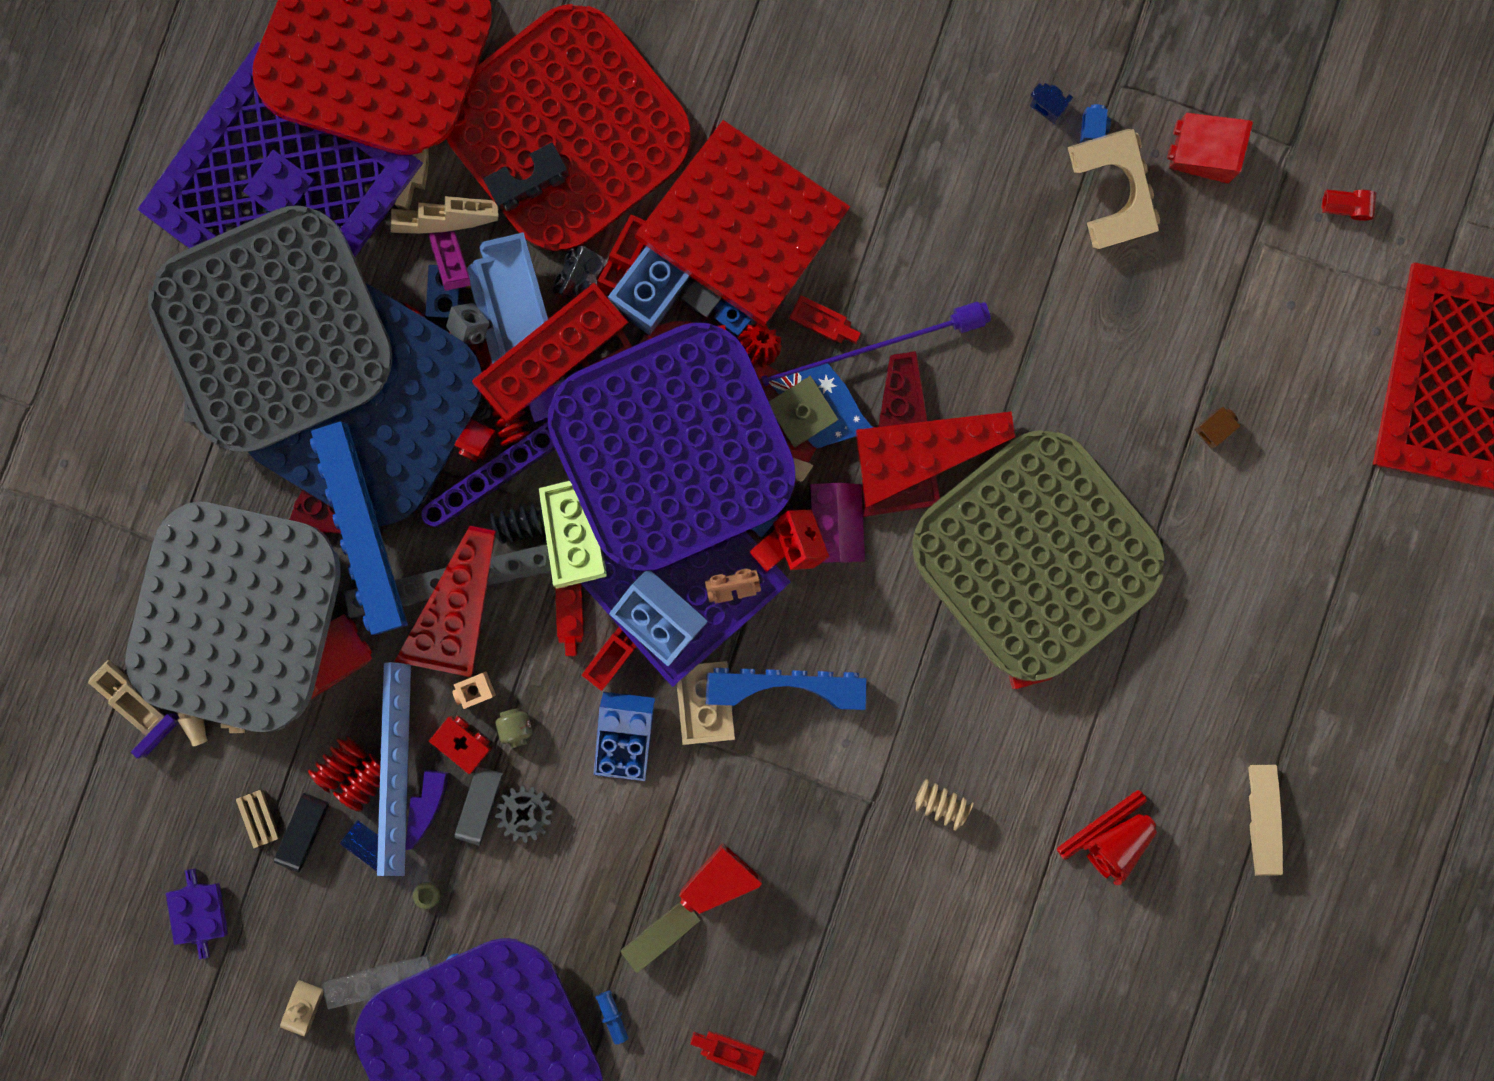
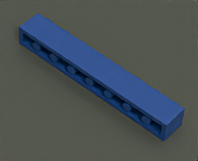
(358, 527)

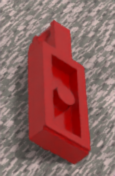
(823, 321)
(570, 617)
(729, 1051)

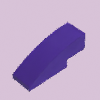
(425, 807)

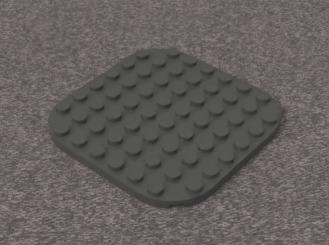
(270, 329)
(233, 616)

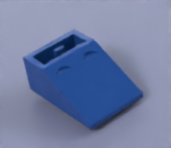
(623, 736)

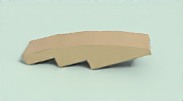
(453, 215)
(1266, 820)

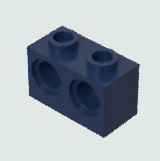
(437, 295)

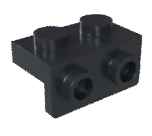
(579, 272)

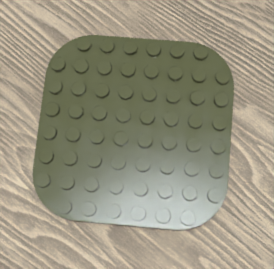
(1038, 555)

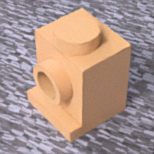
(463, 696)

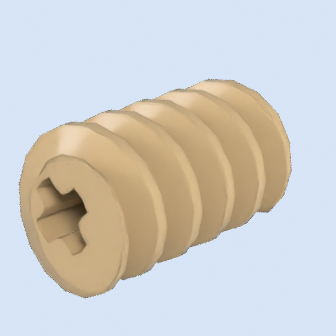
(942, 805)

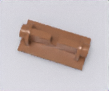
(744, 581)

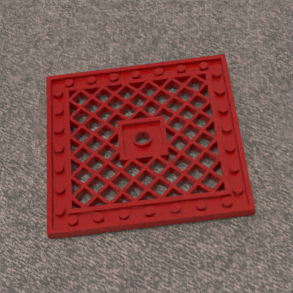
(1404, 379)

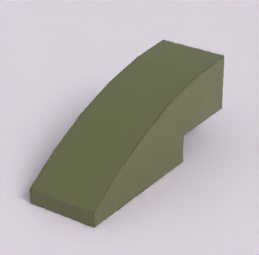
(659, 937)

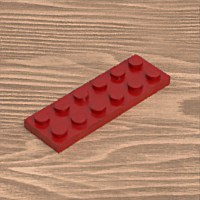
(549, 352)

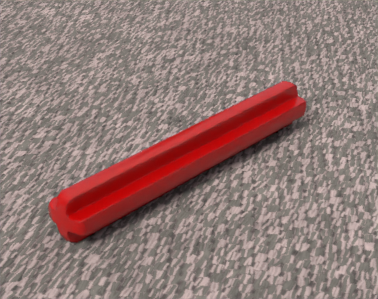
(1102, 824)

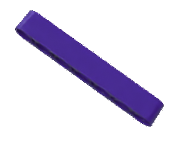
(486, 473)

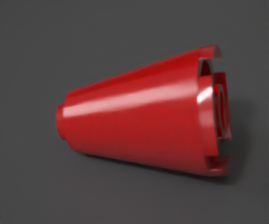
(1121, 847)

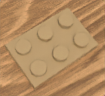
(698, 720)

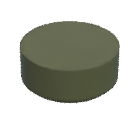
(426, 895)

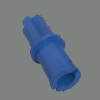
(612, 1017)

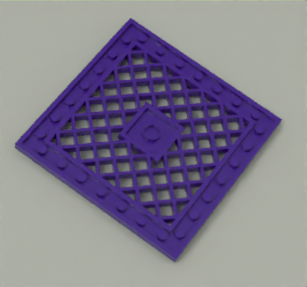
(277, 181)

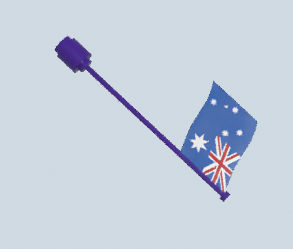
(836, 392)

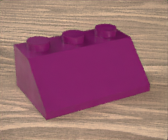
(840, 520)

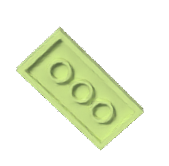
(570, 540)

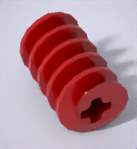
(512, 429)
(337, 764)
(361, 786)

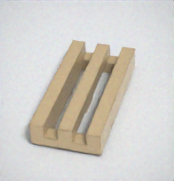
(248, 822)

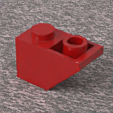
(476, 441)

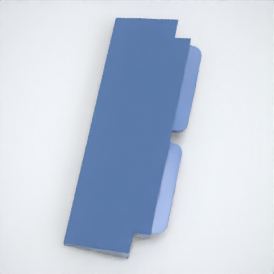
(507, 293)

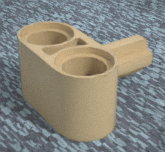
(302, 1008)

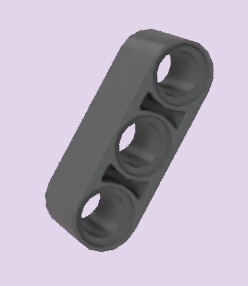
(478, 805)

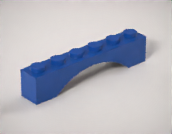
(840, 692)

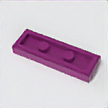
(449, 260)

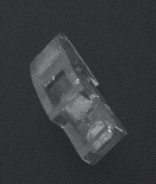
(367, 983)

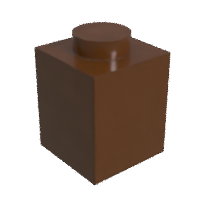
(1217, 427)

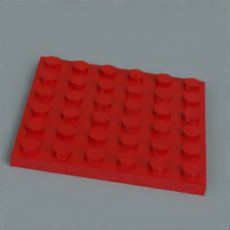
(742, 222)

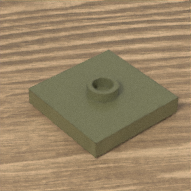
(802, 411)

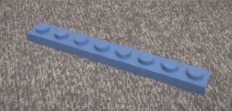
(394, 770)

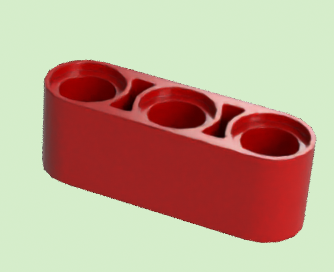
(768, 551)

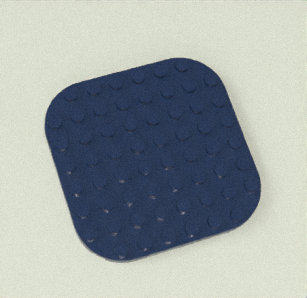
(407, 427)

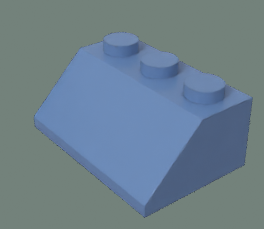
(648, 290)
(658, 617)

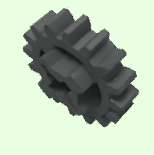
(514, 806)

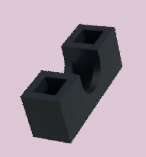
(510, 191)

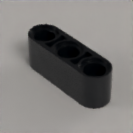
(301, 832)

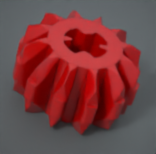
(760, 344)

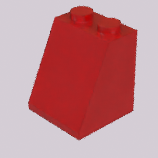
(1210, 146)
(341, 654)
(718, 881)

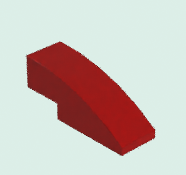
(622, 255)
(609, 659)

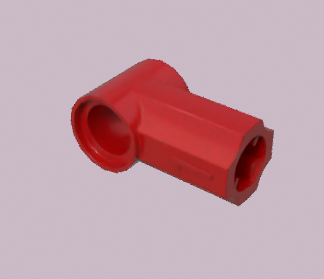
(1356, 204)

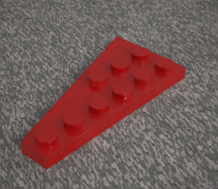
(912, 452)
(451, 620)

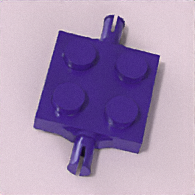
(196, 913)

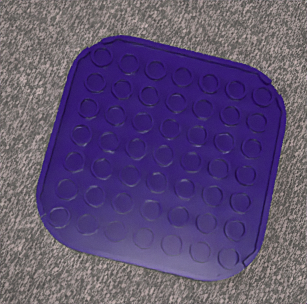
(671, 446)
(477, 1019)

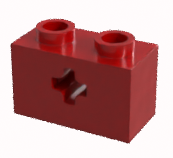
(801, 539)
(446, 741)

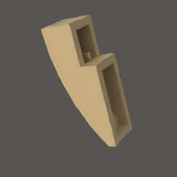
(124, 698)

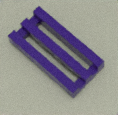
(155, 736)

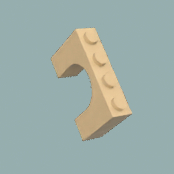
(1137, 216)

